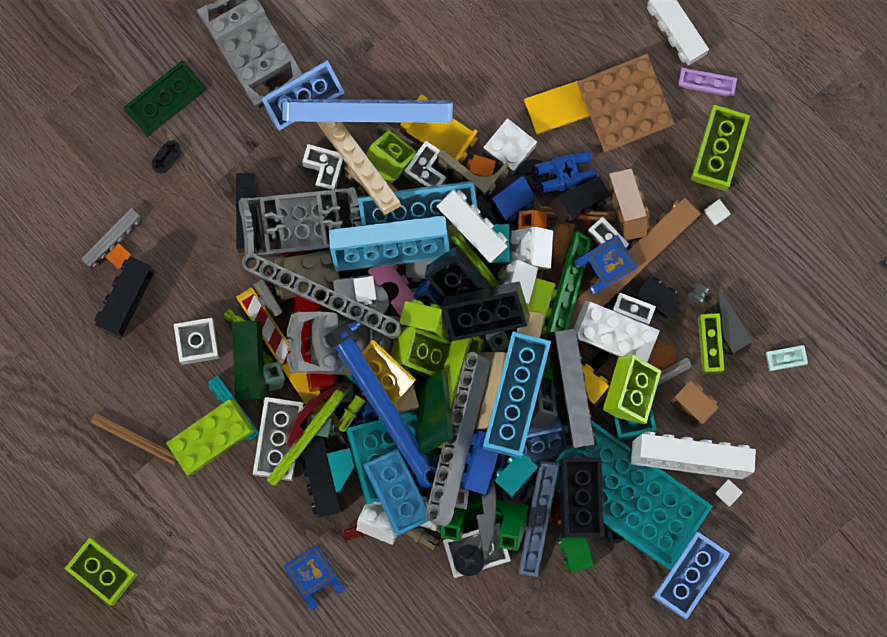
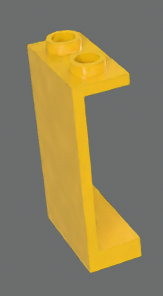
(450, 136)

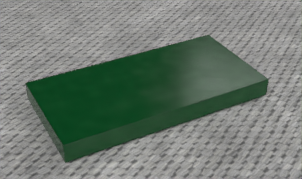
(165, 98)
(248, 360)
(433, 412)

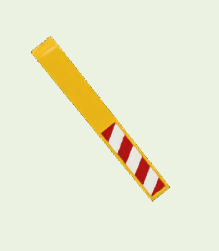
(278, 346)

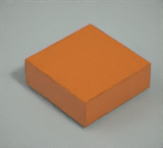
(117, 256)

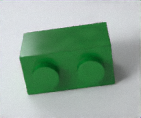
(576, 554)

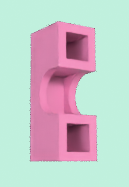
(387, 274)

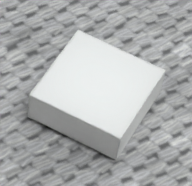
(717, 212)
(728, 493)

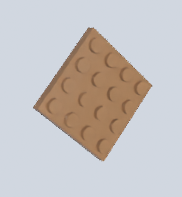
(625, 103)

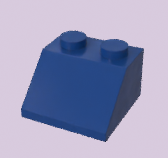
(512, 200)

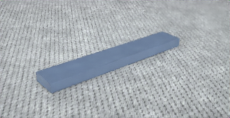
(538, 518)

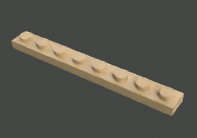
(361, 166)

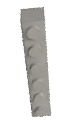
(111, 238)

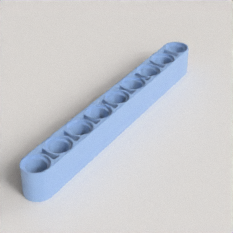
(367, 110)

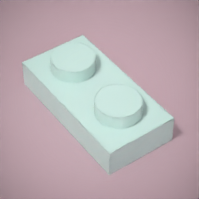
(786, 358)

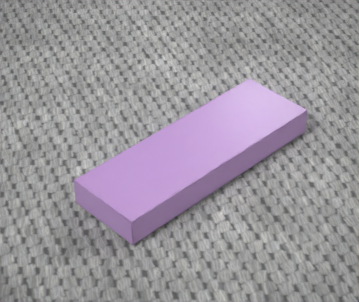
(707, 82)

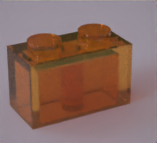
(561, 239)

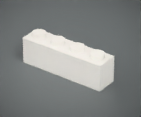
(679, 29)
(472, 225)

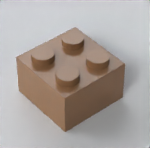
(695, 403)

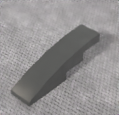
(487, 521)

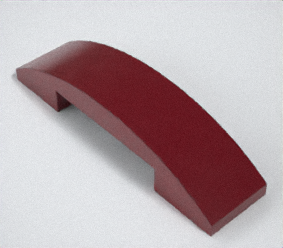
(295, 431)

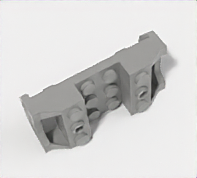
(248, 44)
(296, 220)
(323, 357)

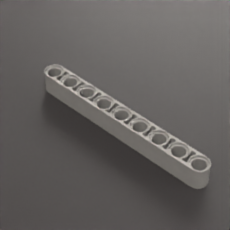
(313, 291)
(456, 450)

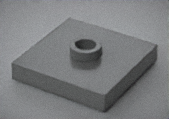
(266, 298)

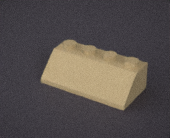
(497, 362)

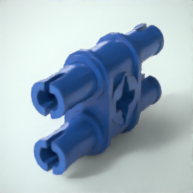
(563, 180)

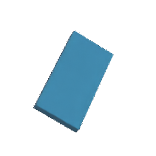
(397, 491)

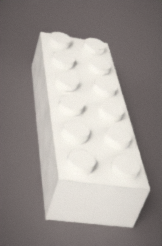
(693, 456)

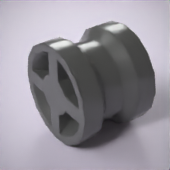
(699, 294)

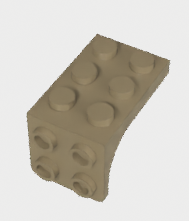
(483, 185)
(313, 266)

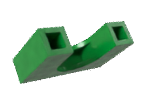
(510, 515)

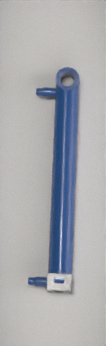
(382, 404)

